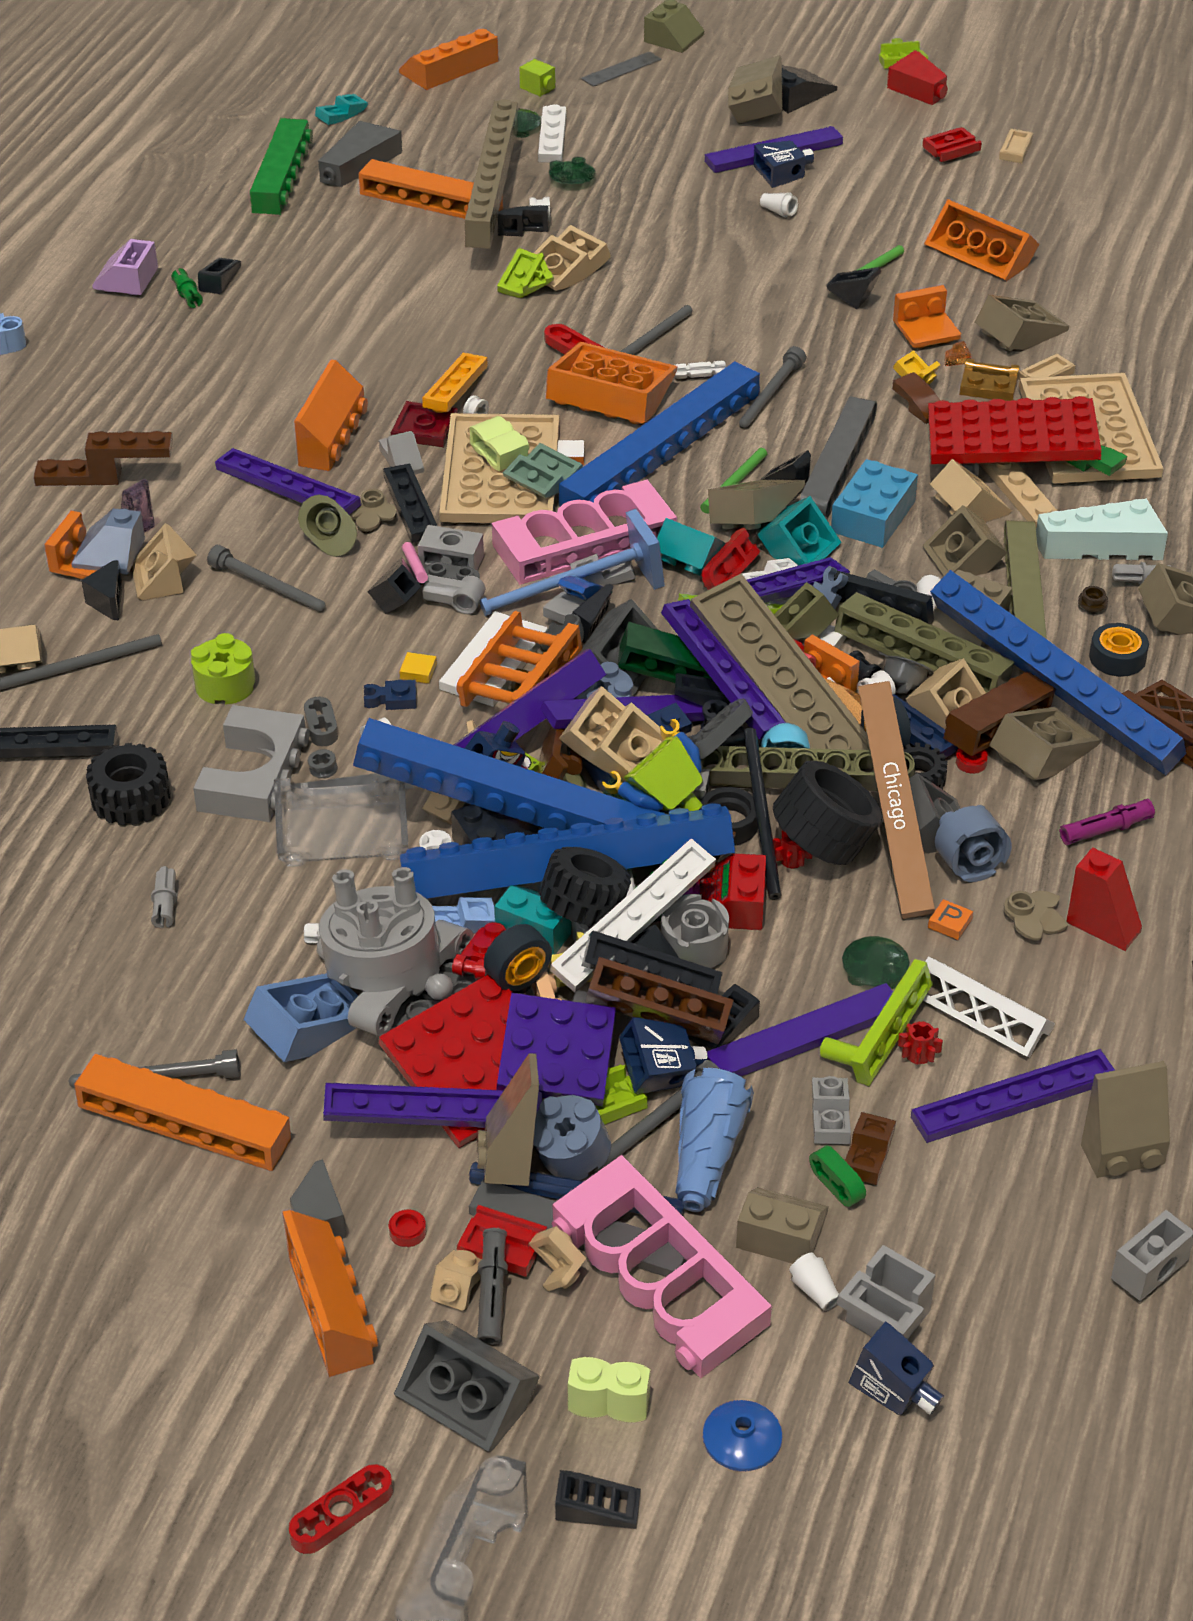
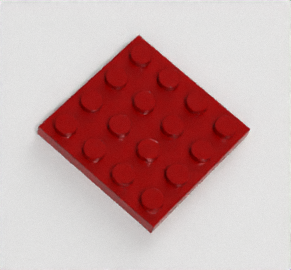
(454, 1044)

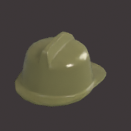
(327, 525)

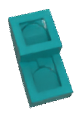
(345, 108)

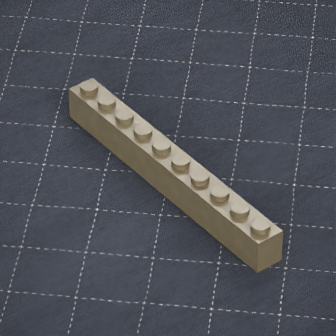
(491, 175)

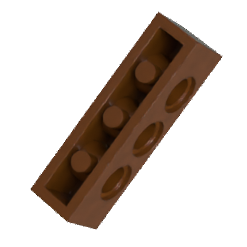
(659, 999)

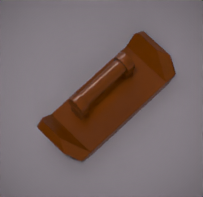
(555, 763)

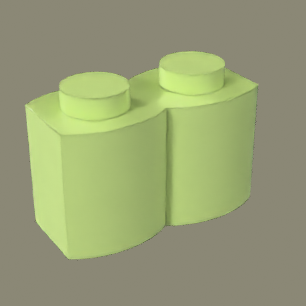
(498, 442)
(608, 1389)

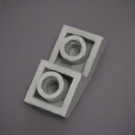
(831, 1110)

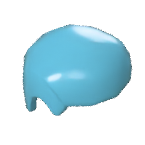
(786, 736)

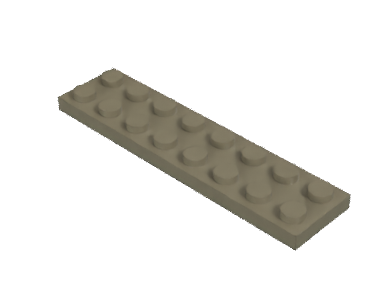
(778, 665)

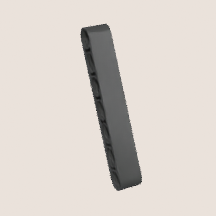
(840, 453)

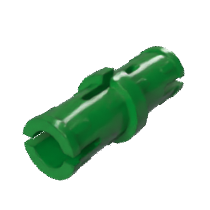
(187, 288)

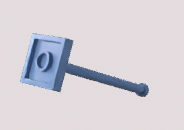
(643, 550)

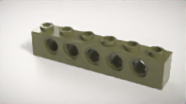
(916, 640)

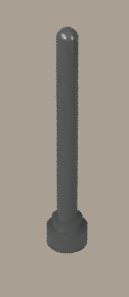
(792, 360)
(221, 558)
(223, 1064)
(650, 1121)

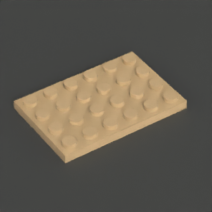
(1117, 419)
(474, 488)

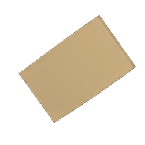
(573, 257)
(611, 733)

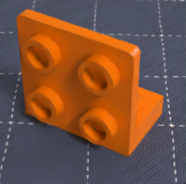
(923, 317)
(64, 545)
(833, 662)

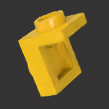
(913, 363)

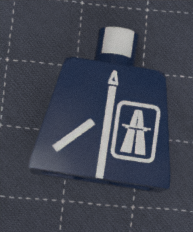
(781, 162)
(658, 1054)
(895, 1373)

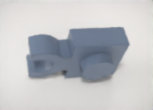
(829, 586)

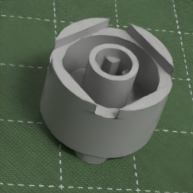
(697, 930)

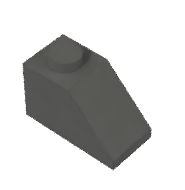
(318, 1199)

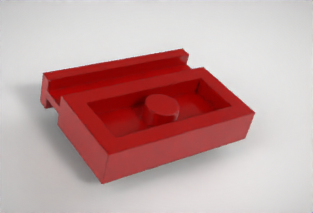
(951, 144)
(520, 1232)

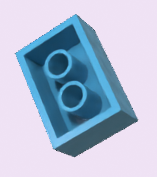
(874, 503)

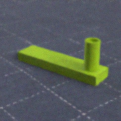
(885, 1031)

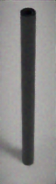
(762, 813)

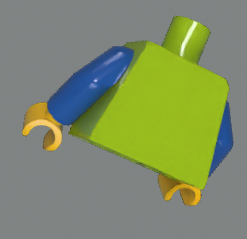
(664, 775)

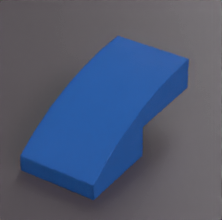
(579, 587)

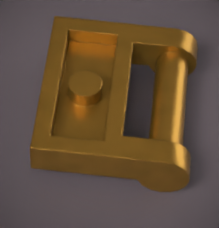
(997, 385)

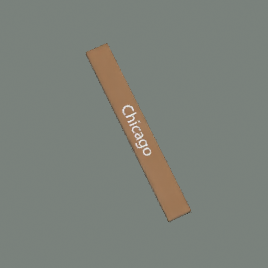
(896, 800)

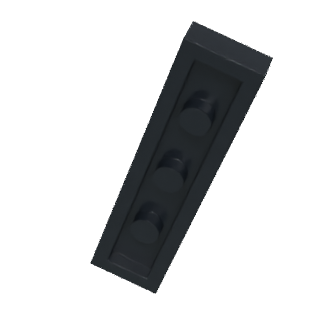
(409, 500)
(904, 600)
(56, 740)
(649, 961)

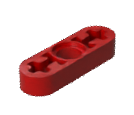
(337, 1525)

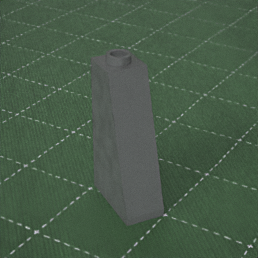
(356, 149)

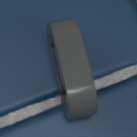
(325, 720)

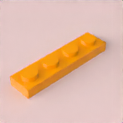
(454, 382)

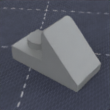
(402, 450)

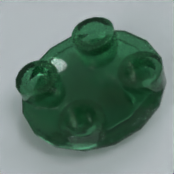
(527, 121)
(572, 171)
(875, 962)

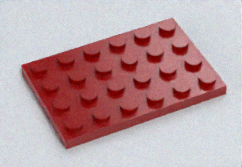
(1013, 430)

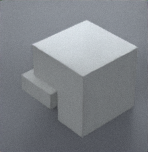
(889, 1292)

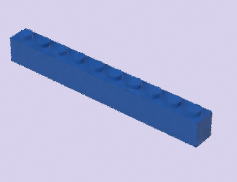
(664, 435)
(1072, 681)
(485, 780)
(524, 858)

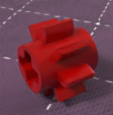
(789, 852)
(920, 1042)

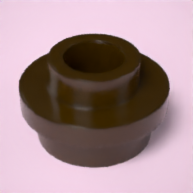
(1093, 599)

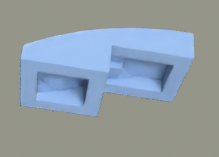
(469, 912)

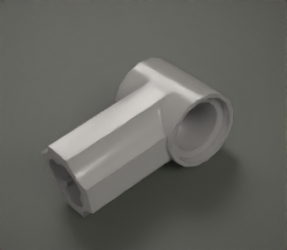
(462, 594)

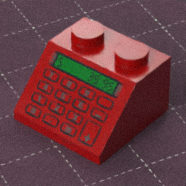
(739, 887)

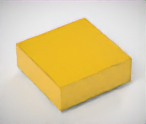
(418, 667)

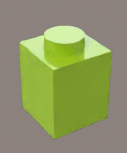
(537, 77)

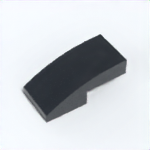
(524, 218)

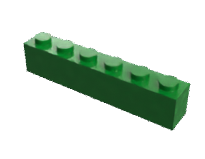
(280, 166)

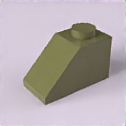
(806, 613)

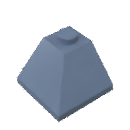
(112, 538)

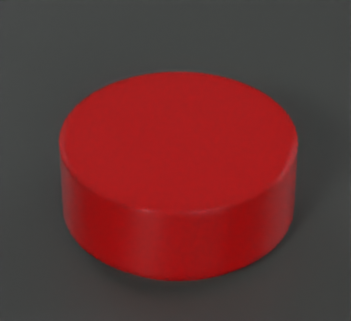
(971, 764)
(407, 1228)

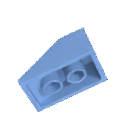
(300, 1015)

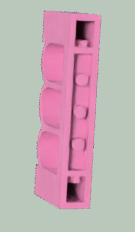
(529, 562)
(699, 1341)

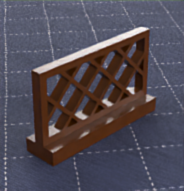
(1173, 719)

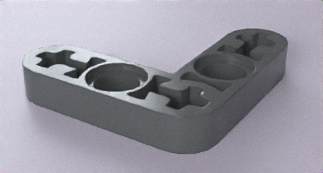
(721, 727)

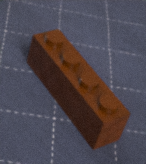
(976, 722)

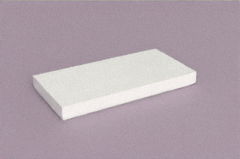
(476, 646)

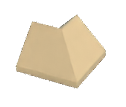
(160, 565)

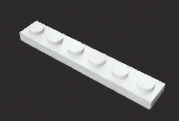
(638, 908)

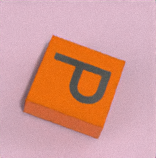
(950, 919)

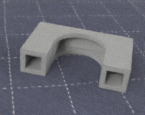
(252, 792)

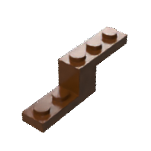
(103, 458)

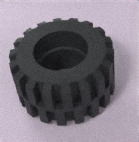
(128, 784)
(583, 884)

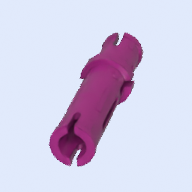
(1118, 818)

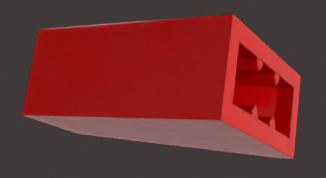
(917, 78)
(1103, 900)

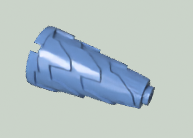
(709, 1124)

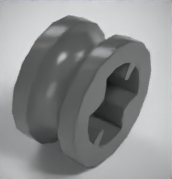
(327, 765)

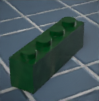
(656, 654)

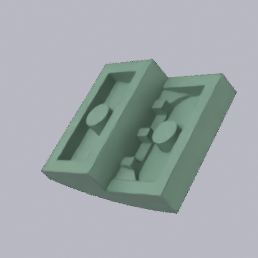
(542, 470)

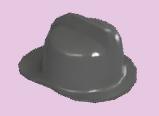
(905, 673)

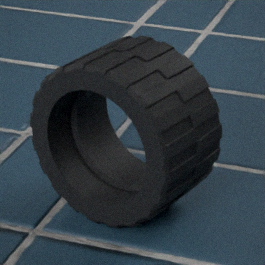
(827, 812)

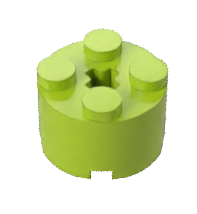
(223, 669)

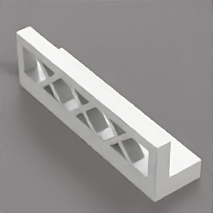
(993, 999)

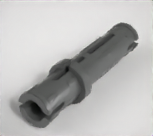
(492, 1272)

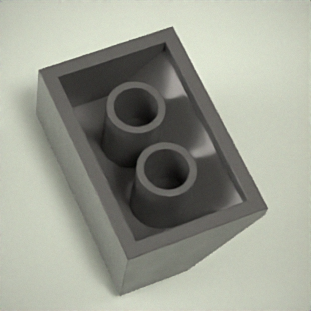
(608, 635)
(465, 1384)

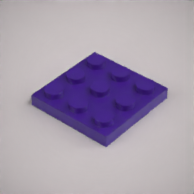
(569, 1045)

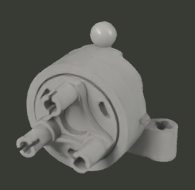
(386, 946)

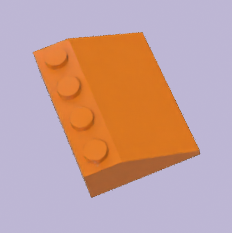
(609, 382)

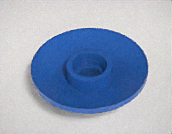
(742, 1448)

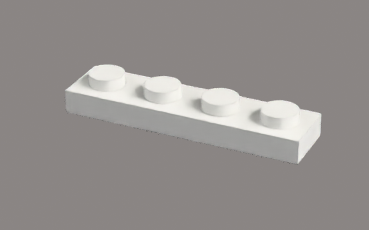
(552, 133)

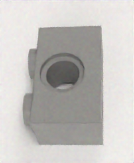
(451, 547)
(1152, 1255)

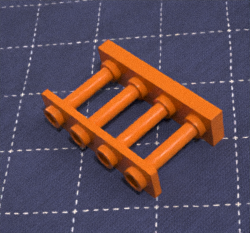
(562, 650)

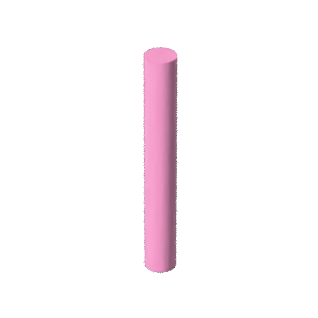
(414, 562)

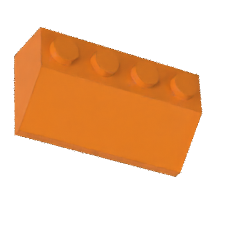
(452, 59)
(981, 241)
(329, 417)
(328, 1293)

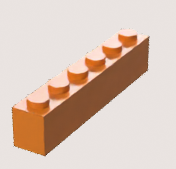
(416, 188)
(183, 1111)

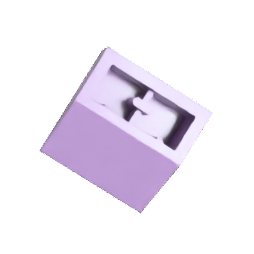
(129, 268)

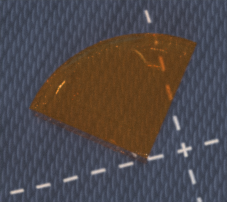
(957, 354)

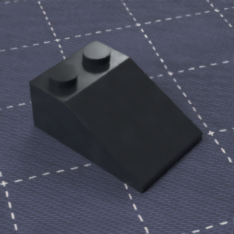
(802, 88)
(477, 822)

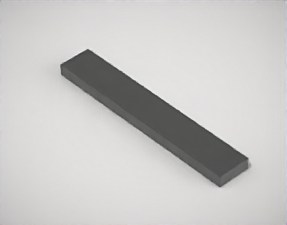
(540, 1211)

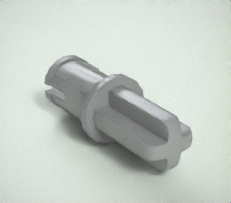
(1131, 572)
(164, 897)

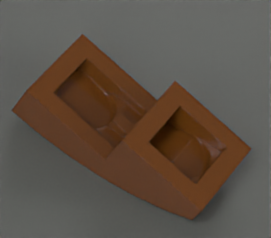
(917, 393)
(870, 1146)

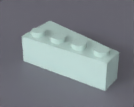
(1102, 531)

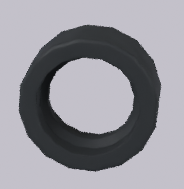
(740, 801)

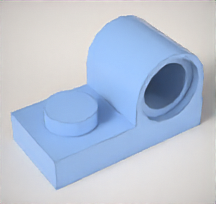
(11, 334)

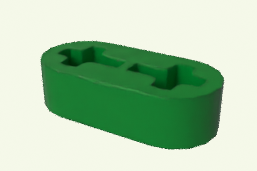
(837, 1176)

